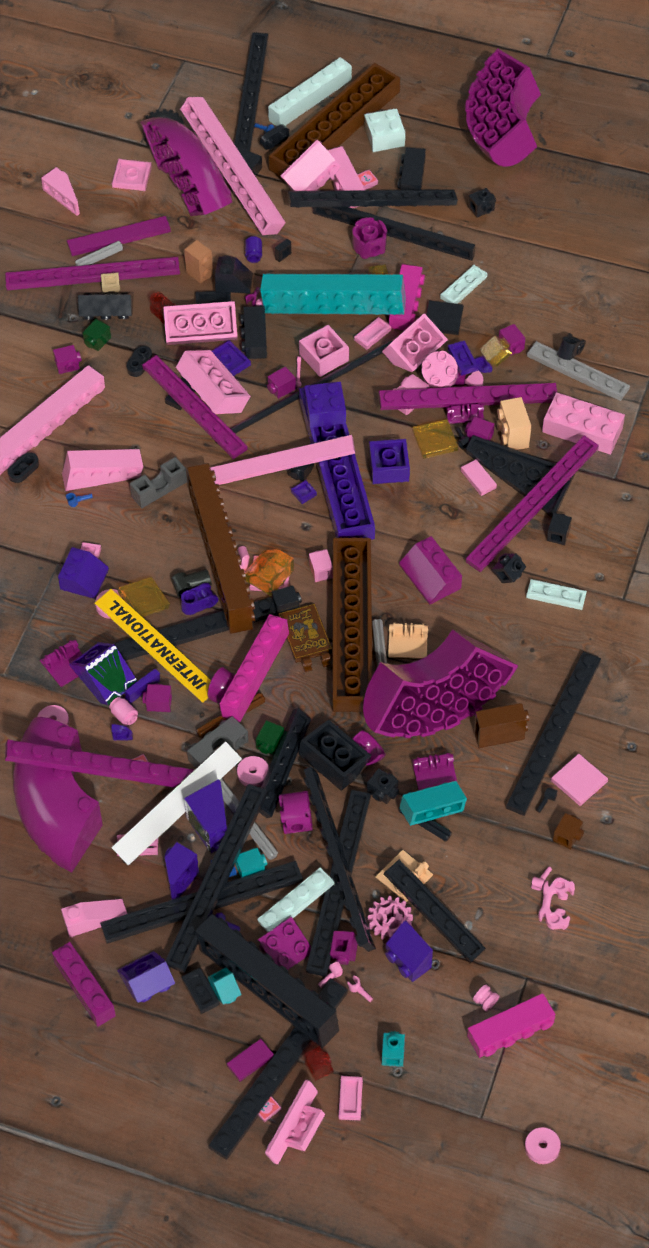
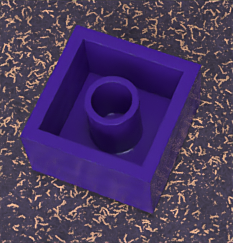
(325, 404)
(389, 461)

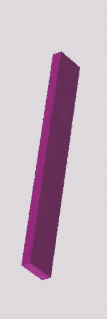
(195, 407)

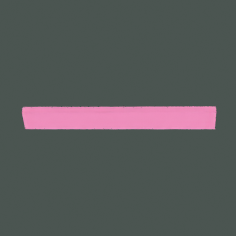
(284, 460)

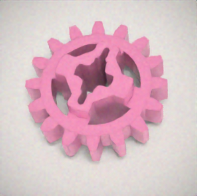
(383, 912)

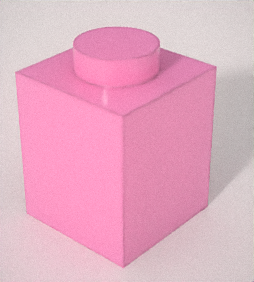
(320, 565)

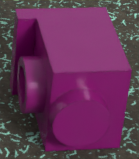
(342, 941)

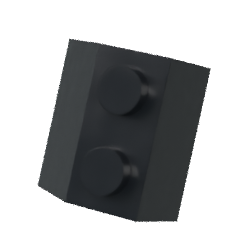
(232, 276)

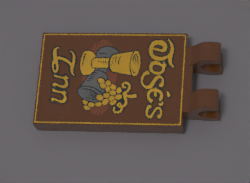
(307, 636)

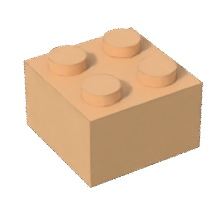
(514, 424)

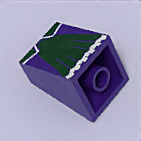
(104, 672)
(207, 814)

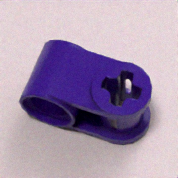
(199, 598)

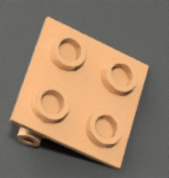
(407, 641)
(418, 869)

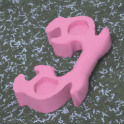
(554, 919)

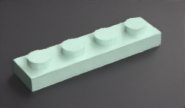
(296, 900)

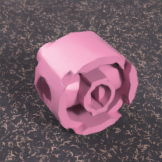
(439, 370)

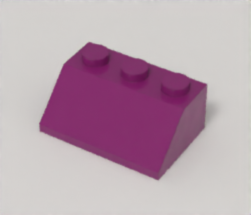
(431, 570)

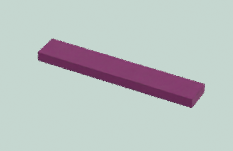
(123, 234)

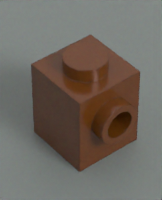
(568, 831)

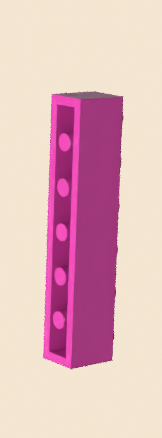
(254, 668)

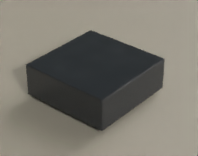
(283, 250)

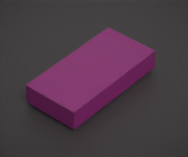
(250, 1060)

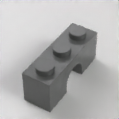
(171, 476)
(227, 731)

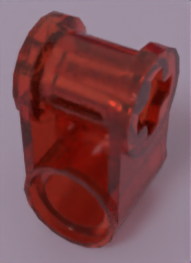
(158, 302)

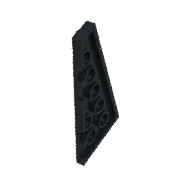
(516, 469)

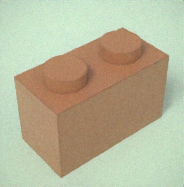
(198, 261)

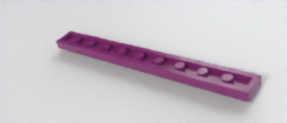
(91, 273)
(465, 395)
(532, 503)
(95, 764)

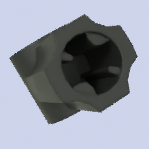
(184, 582)

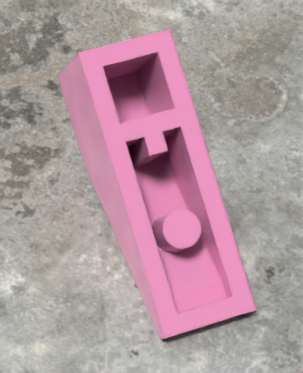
(59, 187)
(89, 915)

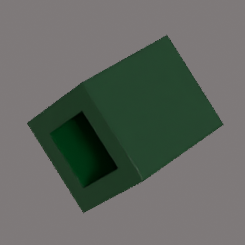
(96, 335)
(269, 738)

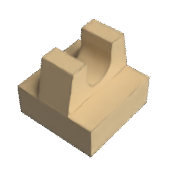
(110, 282)

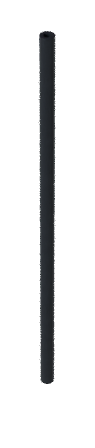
(290, 399)

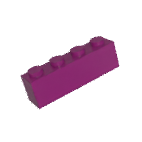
(83, 984)

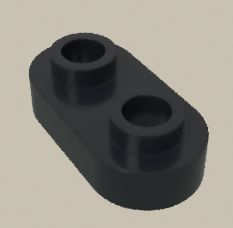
(274, 137)
(139, 357)
(22, 468)

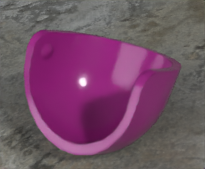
(220, 684)
(369, 744)

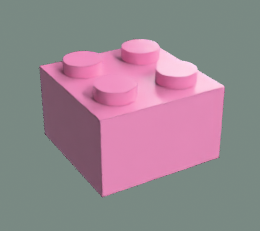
(324, 350)

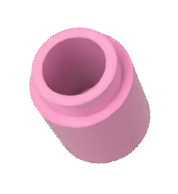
(123, 711)

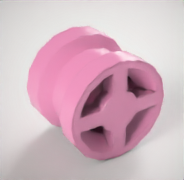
(486, 998)

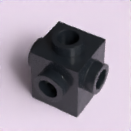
(482, 202)
(509, 568)
(383, 786)

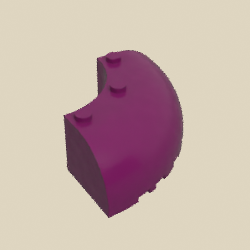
(499, 109)
(188, 164)
(436, 689)
(51, 802)

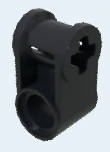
(570, 347)

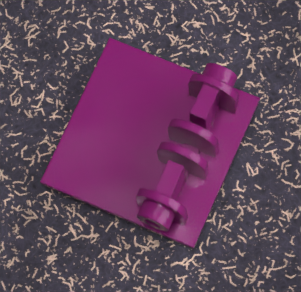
(466, 413)
(58, 662)
(434, 770)
(285, 944)

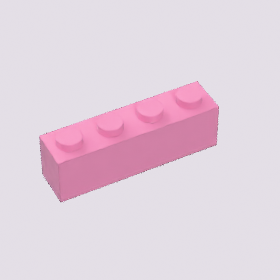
(346, 176)

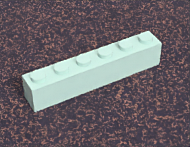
(310, 92)

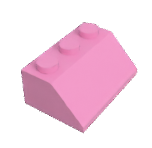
(311, 169)
(415, 344)

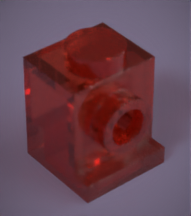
(318, 1063)

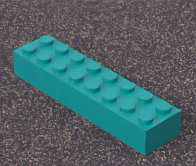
(333, 294)

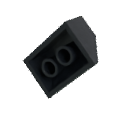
(106, 305)
(334, 754)

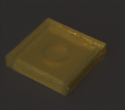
(435, 438)
(144, 597)

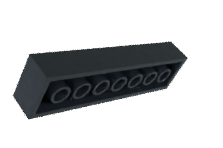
(268, 980)

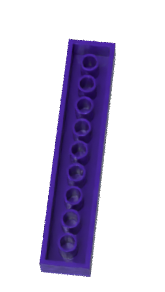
(341, 484)

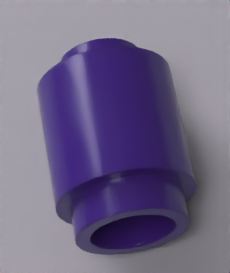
(253, 249)

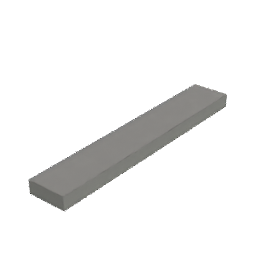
(579, 371)

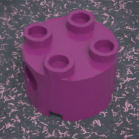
(369, 237)
(295, 812)

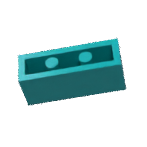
(433, 803)

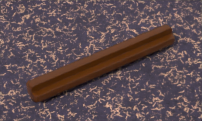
(258, 700)

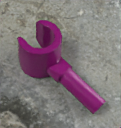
(252, 297)

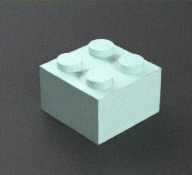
(384, 130)

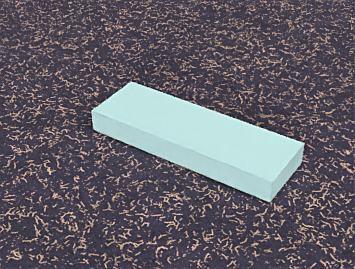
(464, 285)
(556, 594)

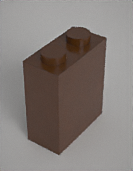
(500, 725)

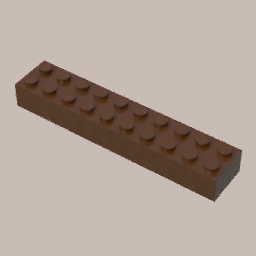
(339, 117)
(221, 548)
(351, 623)

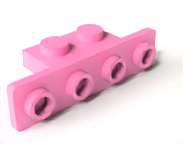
(298, 1124)

